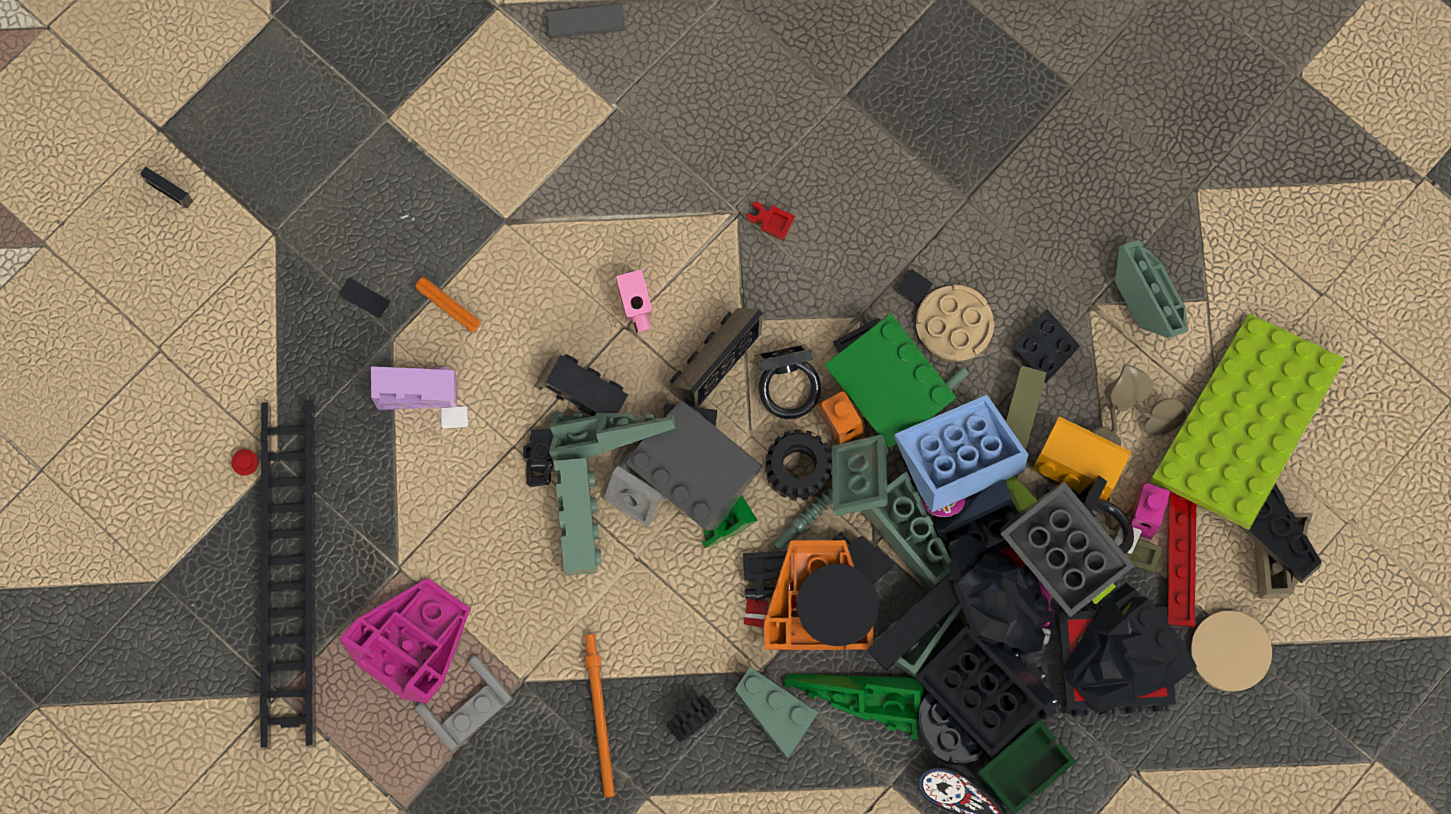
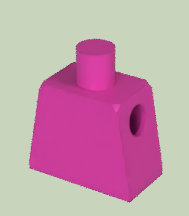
(1149, 509)

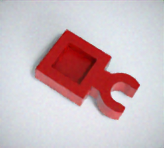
(775, 221)

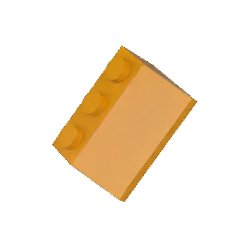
(1079, 457)

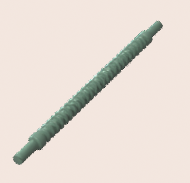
(799, 525)

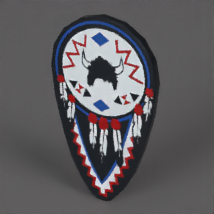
(956, 792)

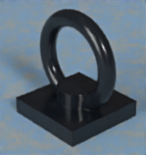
(783, 362)
(1090, 498)

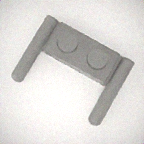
(473, 713)

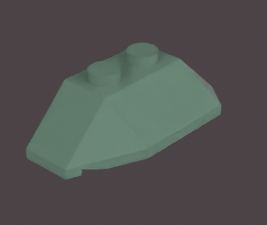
(1149, 291)

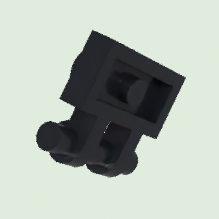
(761, 567)

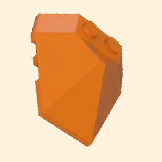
(782, 623)

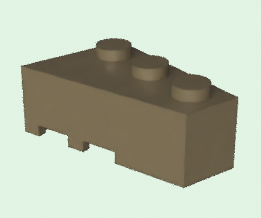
(1273, 578)

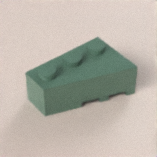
(775, 710)

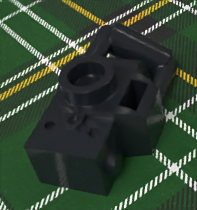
(540, 458)

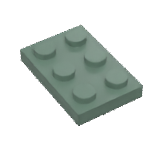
(859, 475)

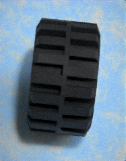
(805, 444)

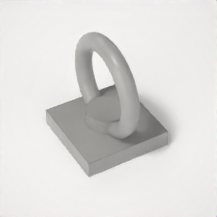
(632, 494)

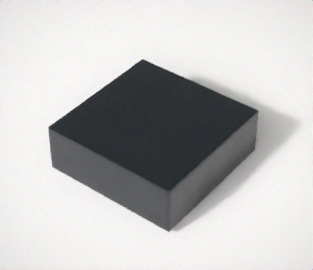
(914, 287)

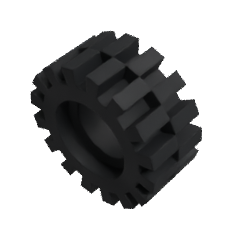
(691, 718)

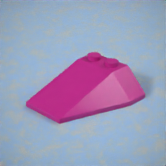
(409, 640)

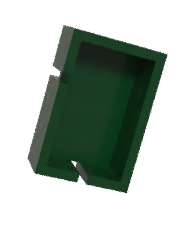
(1025, 768)

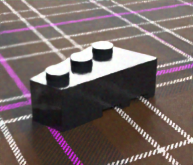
(581, 386)

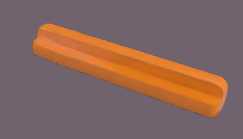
(447, 304)

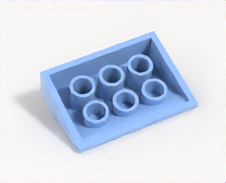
(961, 452)

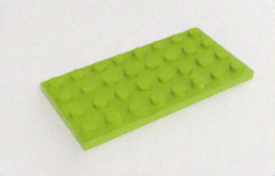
(1248, 421)

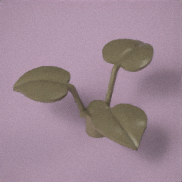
(1136, 386)

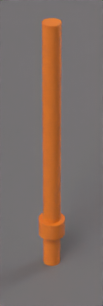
(593, 662)

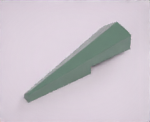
(587, 436)

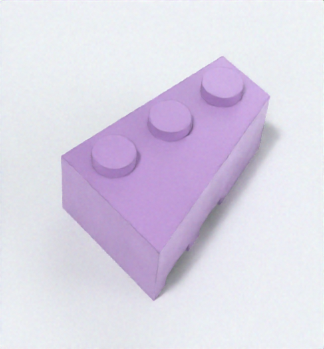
(413, 388)

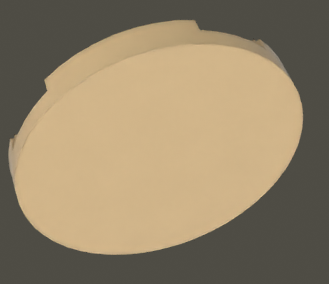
(954, 323)
(1231, 651)

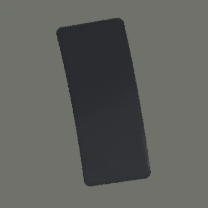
(364, 298)

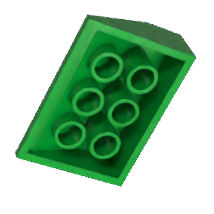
(889, 379)

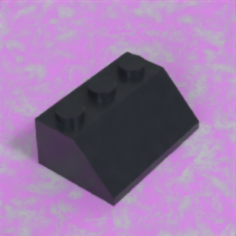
(981, 517)

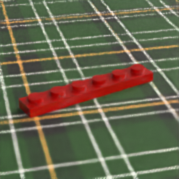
(1181, 561)

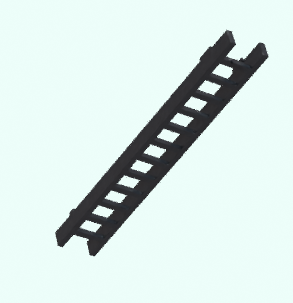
(309, 693)

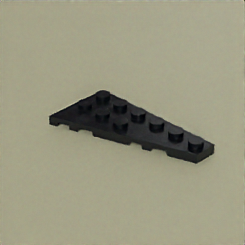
(1282, 538)

